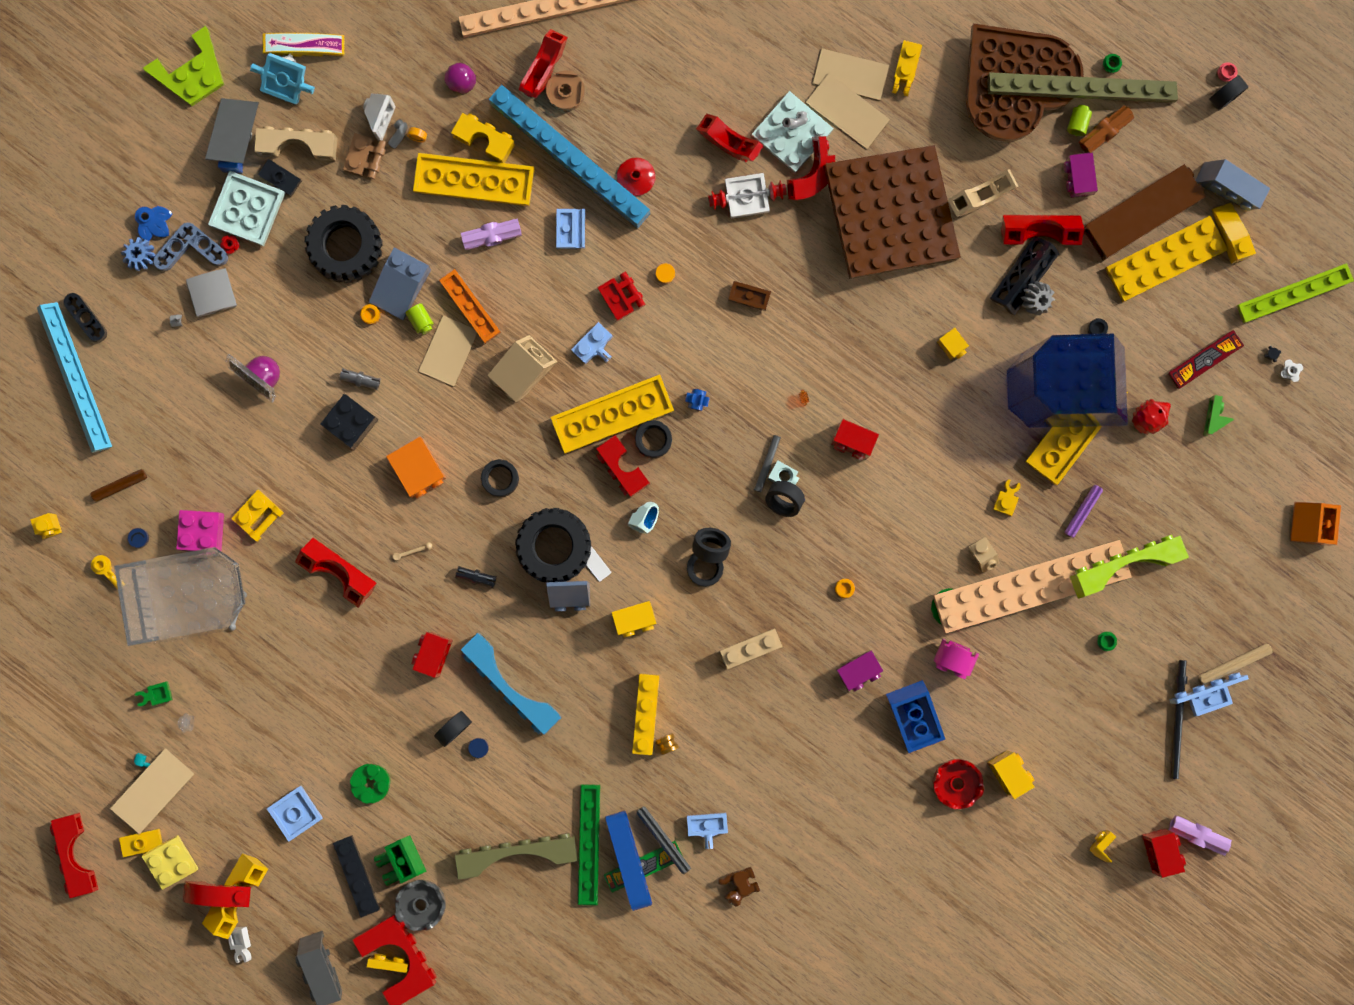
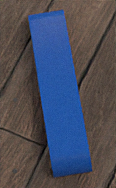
(628, 860)

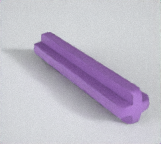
(1083, 511)

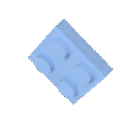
(294, 813)

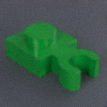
(156, 694)

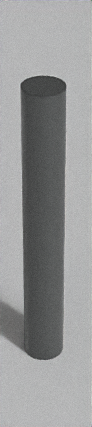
(767, 463)

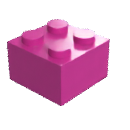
(199, 530)

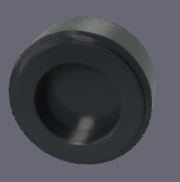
(1097, 326)

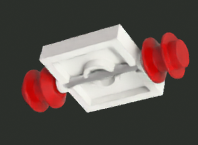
(747, 195)

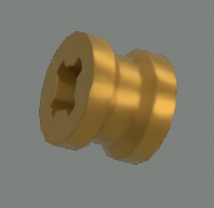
(667, 744)

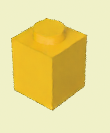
(953, 344)

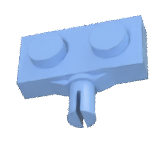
(593, 344)
(707, 826)

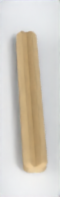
(1235, 664)

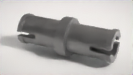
(359, 379)

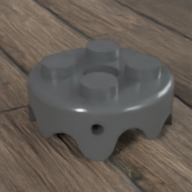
(413, 917)

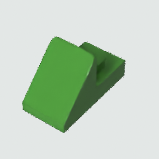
(1213, 420)

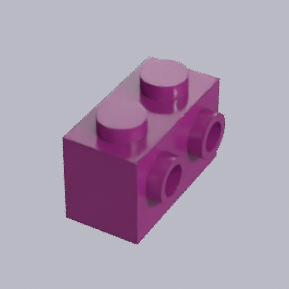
(1081, 175)
(859, 671)

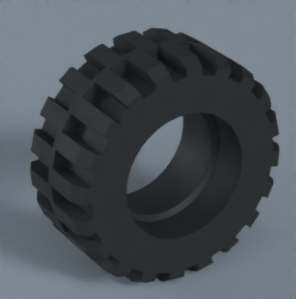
(330, 222)
(526, 545)

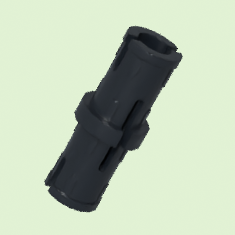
(476, 577)

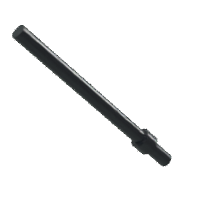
(1180, 680)

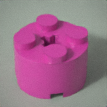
(956, 658)

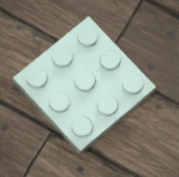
(788, 144)
(246, 208)

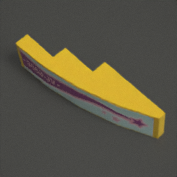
(303, 44)

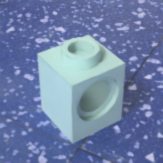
(779, 467)

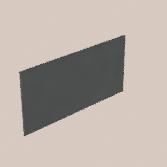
(232, 130)

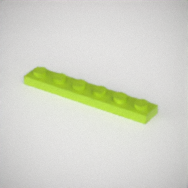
(1295, 293)

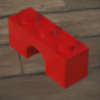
(632, 481)

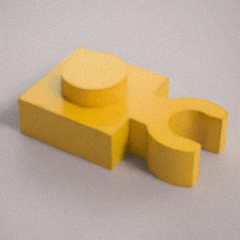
(1006, 500)

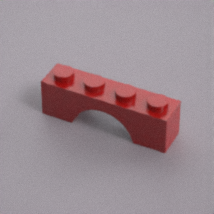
(1063, 228)
(317, 557)
(78, 879)

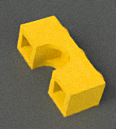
(469, 128)

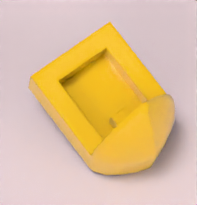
(1102, 841)

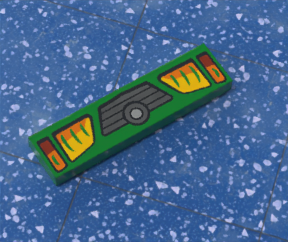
(650, 862)

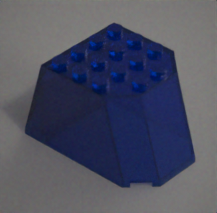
(1070, 382)

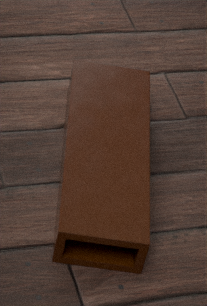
(1144, 212)

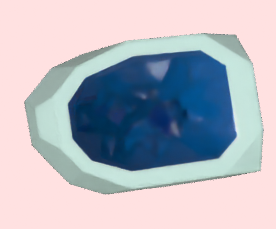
(644, 518)

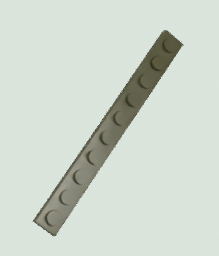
(1082, 87)

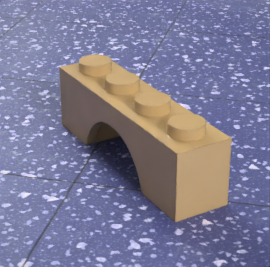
(272, 142)

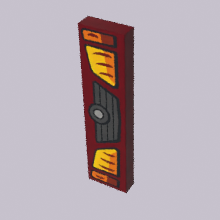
(1205, 359)

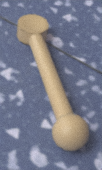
(397, 556)

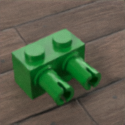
(404, 860)

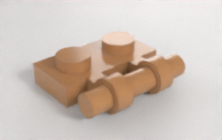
(359, 153)

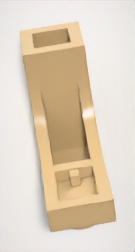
(983, 195)

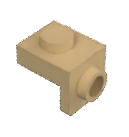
(984, 554)

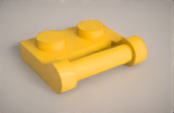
(252, 512)

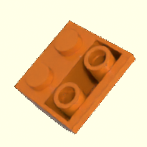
(1315, 523)

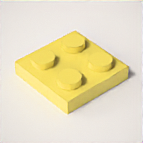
(170, 862)

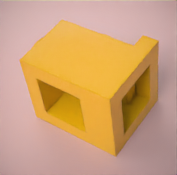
(46, 525)

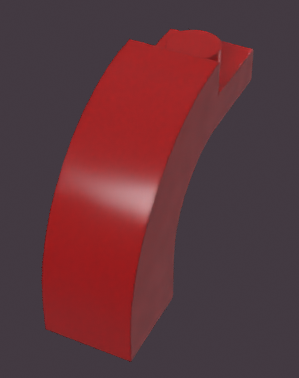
(728, 140)
(816, 179)
(216, 895)

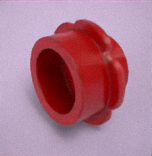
(234, 244)

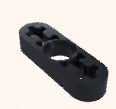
(93, 318)

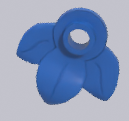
(154, 224)

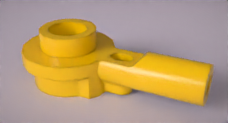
(102, 566)

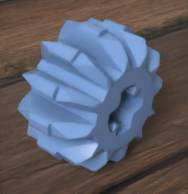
(140, 260)

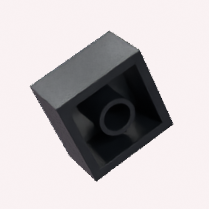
(349, 421)

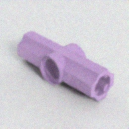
(491, 234)
(1200, 835)

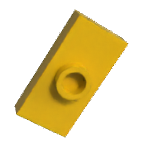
(140, 843)

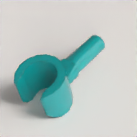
(140, 760)

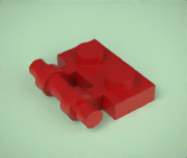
(615, 298)

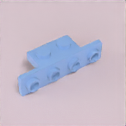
(1211, 697)

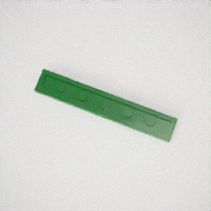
(589, 844)

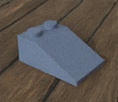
(399, 283)
(569, 594)

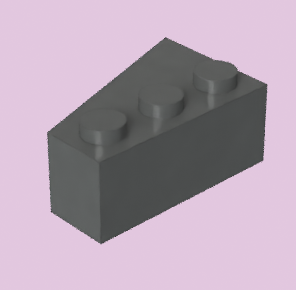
(318, 970)

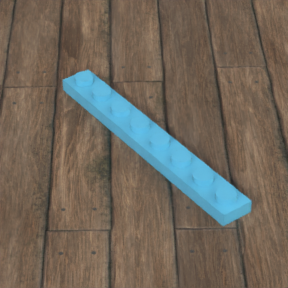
(74, 377)

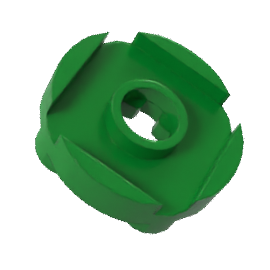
(381, 784)

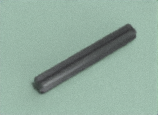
(663, 840)

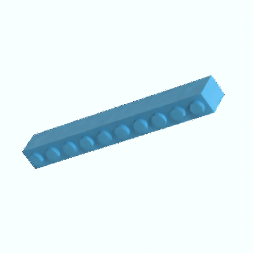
(569, 156)

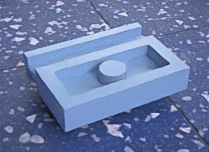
(570, 228)

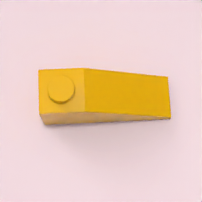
(1233, 233)

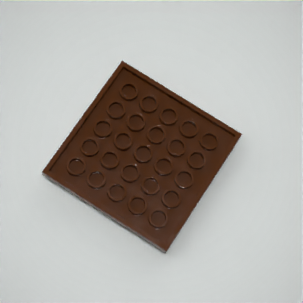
(891, 211)

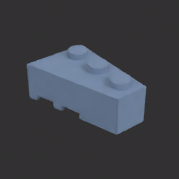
(1233, 184)

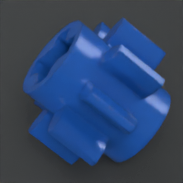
(697, 399)

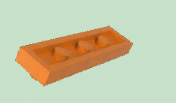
(470, 306)

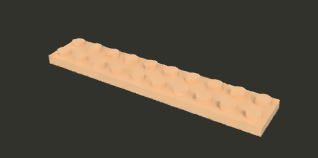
(1021, 588)

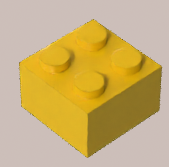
(634, 618)
(1011, 775)

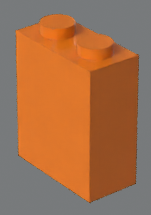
(416, 468)

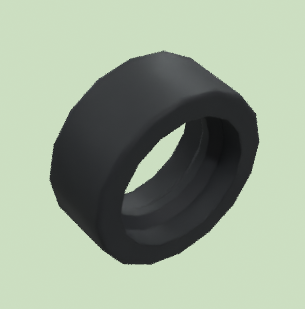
(1228, 92)
(653, 424)
(499, 463)
(780, 506)
(710, 554)
(700, 582)
(452, 728)

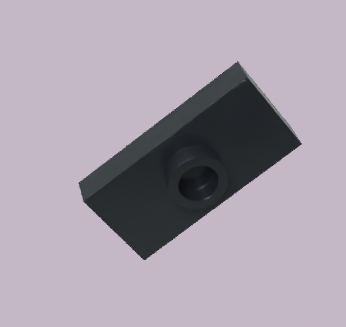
(280, 177)

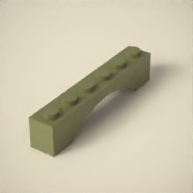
(558, 850)

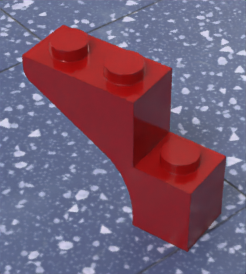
(543, 65)

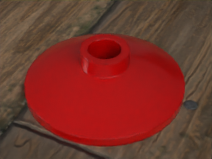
(640, 185)

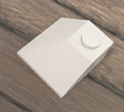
(379, 112)

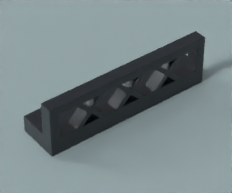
(1039, 264)

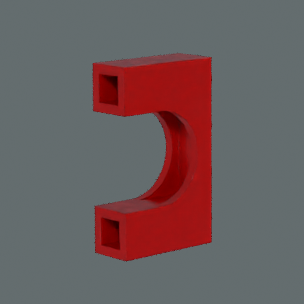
(419, 975)

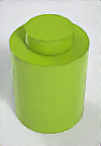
(1079, 120)
(420, 319)

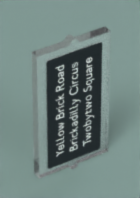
(251, 378)

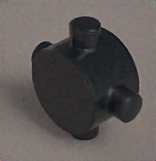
(1272, 354)

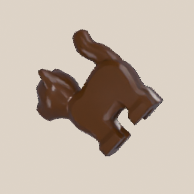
(742, 885)

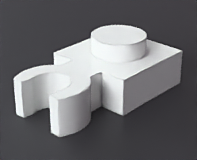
(240, 942)

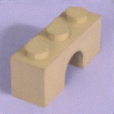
(751, 648)

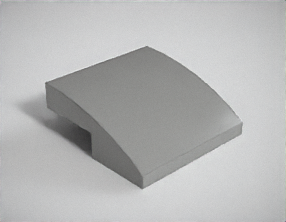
(211, 292)

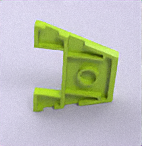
(194, 78)

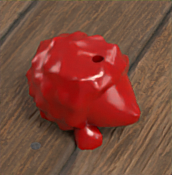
(1151, 416)

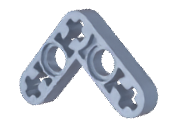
(192, 240)

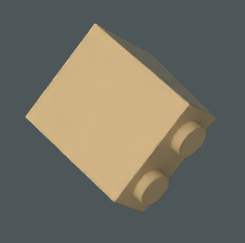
(521, 368)

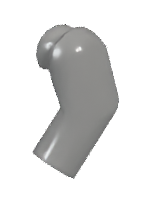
(794, 123)

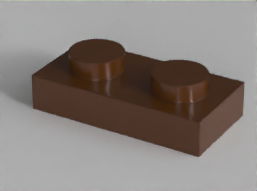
(749, 295)

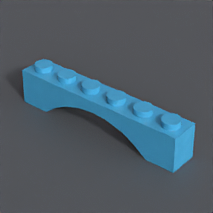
(482, 655)

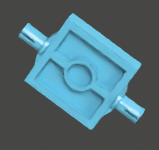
(282, 78)

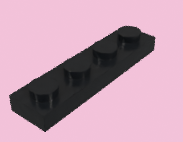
(356, 876)

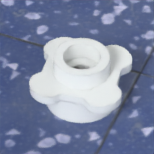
(1285, 373)

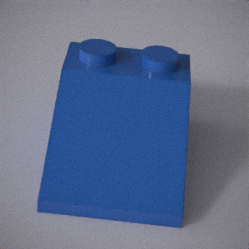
(915, 716)

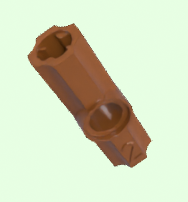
(1106, 129)

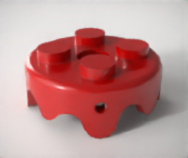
(968, 793)

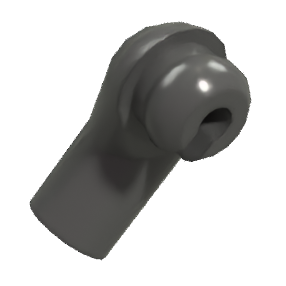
(399, 134)

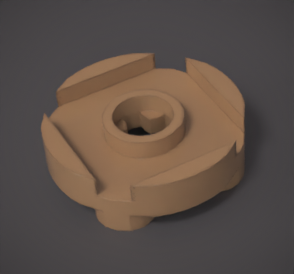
(572, 99)

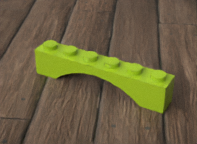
(1094, 580)

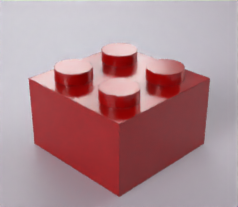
(854, 439)
(431, 654)
(1164, 853)

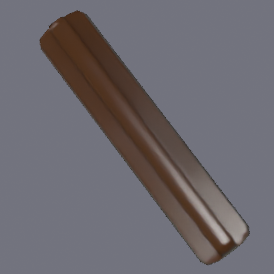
(118, 485)

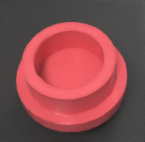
(1227, 72)

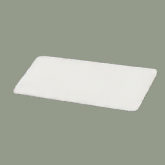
(597, 566)

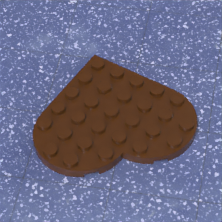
(1014, 52)

